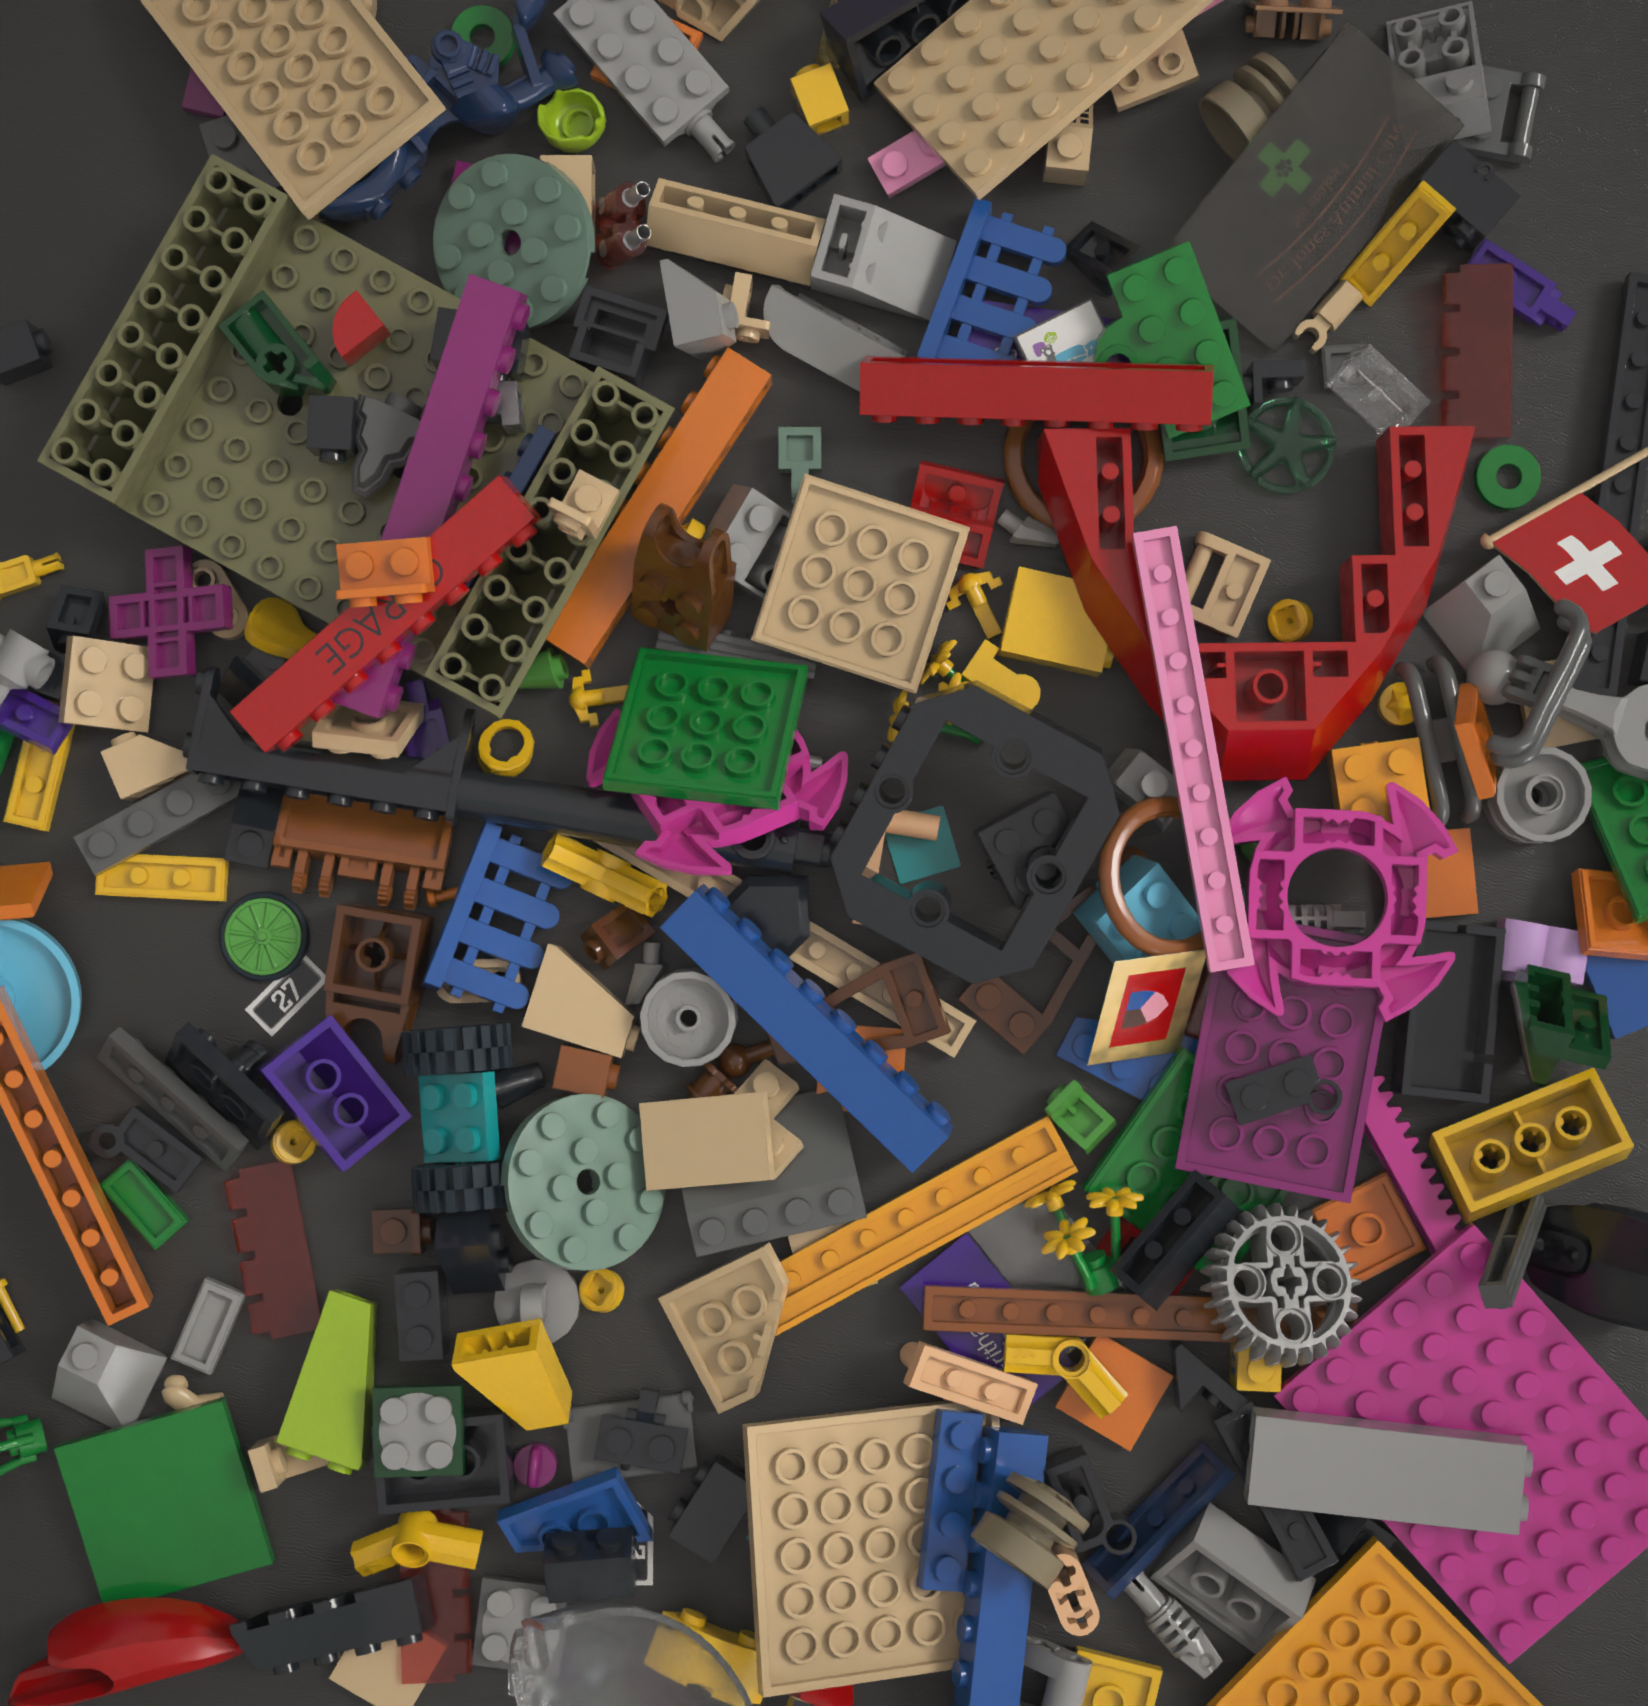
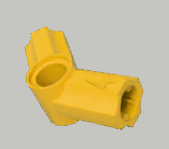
(604, 875)
(1088, 1378)
(415, 1543)

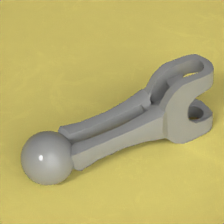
(1611, 719)

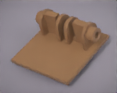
(1312, 24)

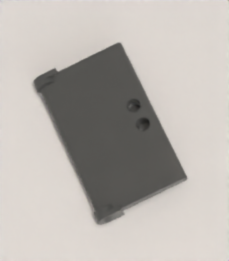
(585, 1425)

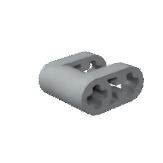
(1065, 1670)

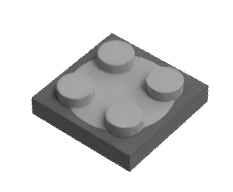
(500, 1612)

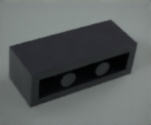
(1175, 1240)

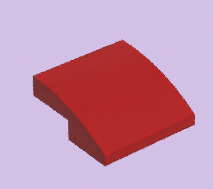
(963, 499)

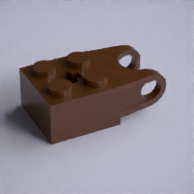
(682, 580)
(373, 990)

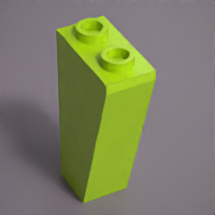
(334, 1390)

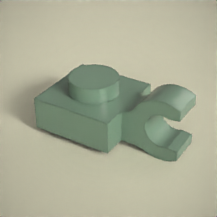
(799, 454)

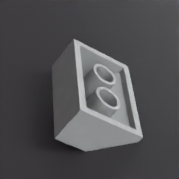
(1233, 1579)

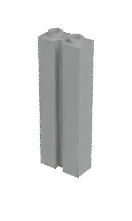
(1387, 1470)

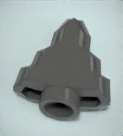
(382, 439)

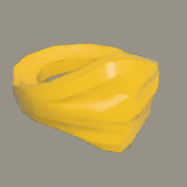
(515, 764)

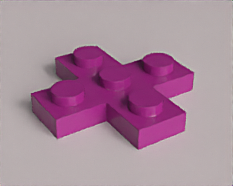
(170, 612)

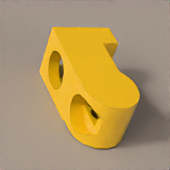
(990, 672)

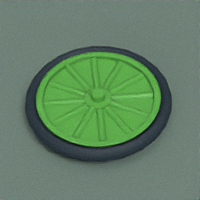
(263, 936)

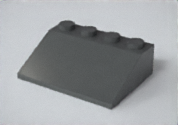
(810, 1194)

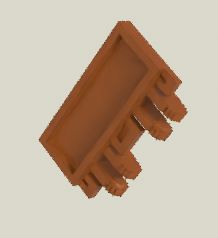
(361, 842)

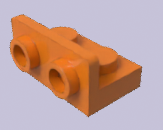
(385, 569)

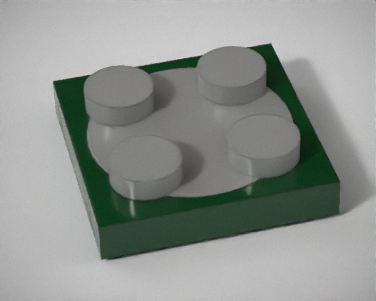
(418, 1430)

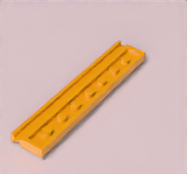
(923, 1219)

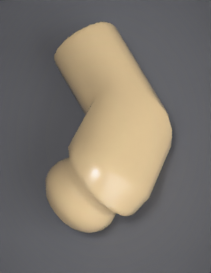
(179, 1397)

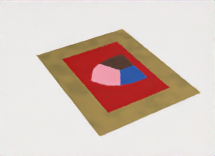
(1147, 1006)

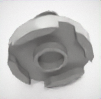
(542, 1292)

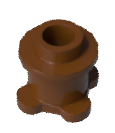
(710, 1083)

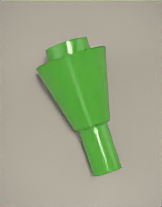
(546, 671)

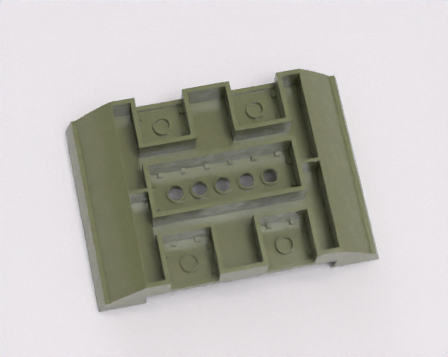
(202, 452)

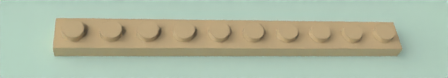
(820, 953)

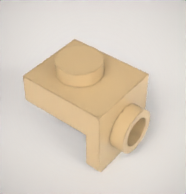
(739, 293)

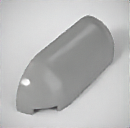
(823, 335)

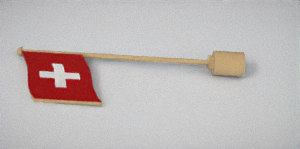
(1580, 553)

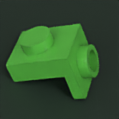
(1079, 1116)

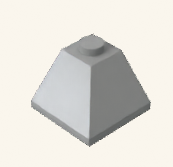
(698, 314)
(1483, 614)
(107, 1374)

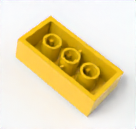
(1538, 1119)

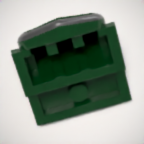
(1558, 1022)

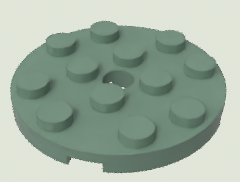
(539, 205)
(542, 1189)

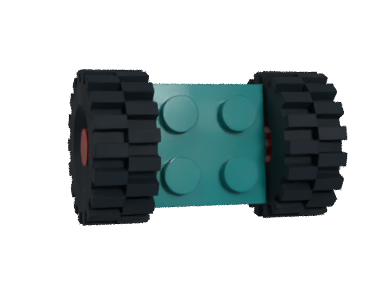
(458, 1115)

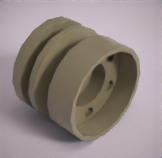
(1241, 107)
(1030, 1529)

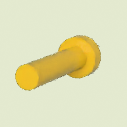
(9, 1308)

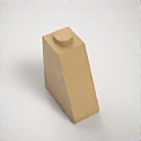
(579, 1007)

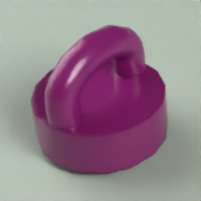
(535, 1464)

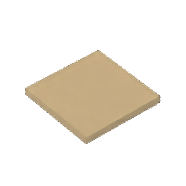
(860, 583)

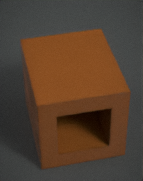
(585, 1071)

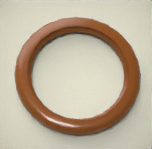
(1034, 505)
(1110, 878)

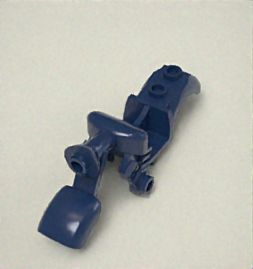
(469, 90)

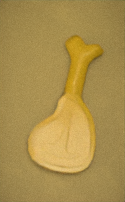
(277, 628)

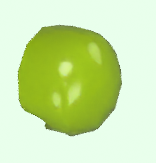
(572, 120)

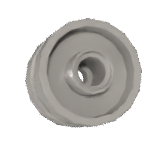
(1562, 801)
(669, 1036)

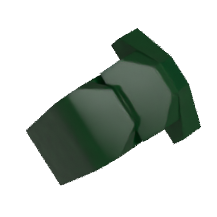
(267, 339)

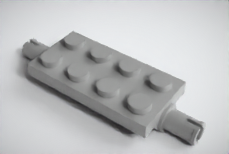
(650, 67)

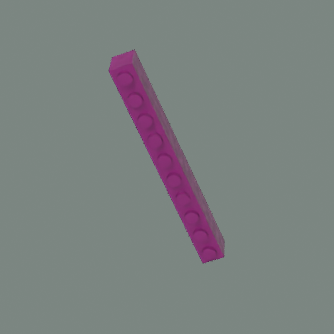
(446, 445)

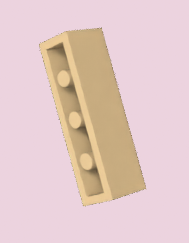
(733, 231)

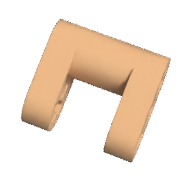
(1068, 1580)

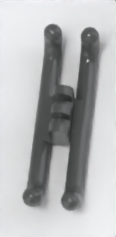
(1543, 689)
(1439, 737)

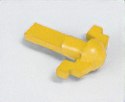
(970, 585)
(581, 699)

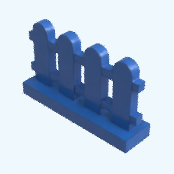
(992, 276)
(488, 939)

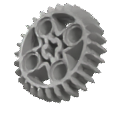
(1280, 1302)

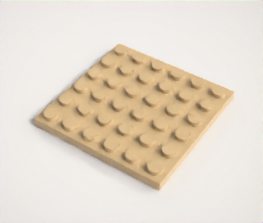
(840, 1546)

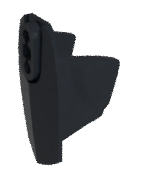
(1612, 1263)

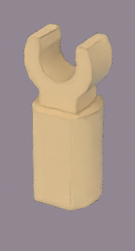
(1330, 313)

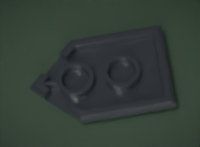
(776, 907)

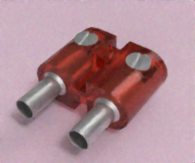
(618, 219)

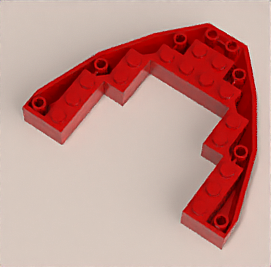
(1278, 702)

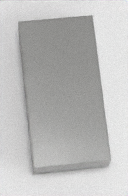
(208, 1325)

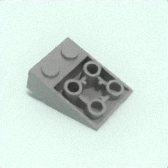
(1445, 59)
(881, 259)
(755, 535)

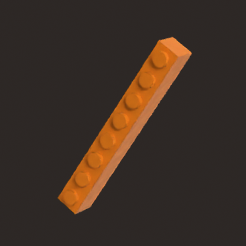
(676, 478)
(66, 1175)

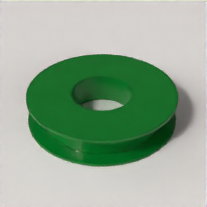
(489, 18)
(1522, 462)

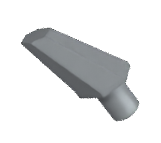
(1028, 531)
(645, 973)

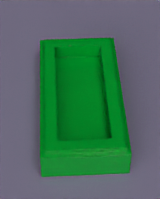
(144, 1203)

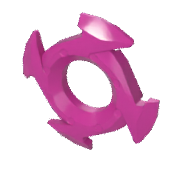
(693, 828)
(1394, 851)

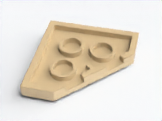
(730, 1323)

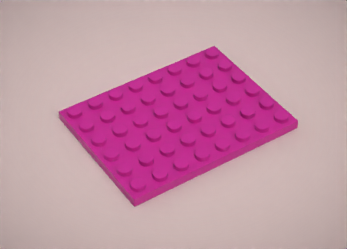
(1449, 1363)

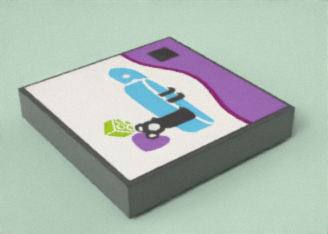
(1064, 336)

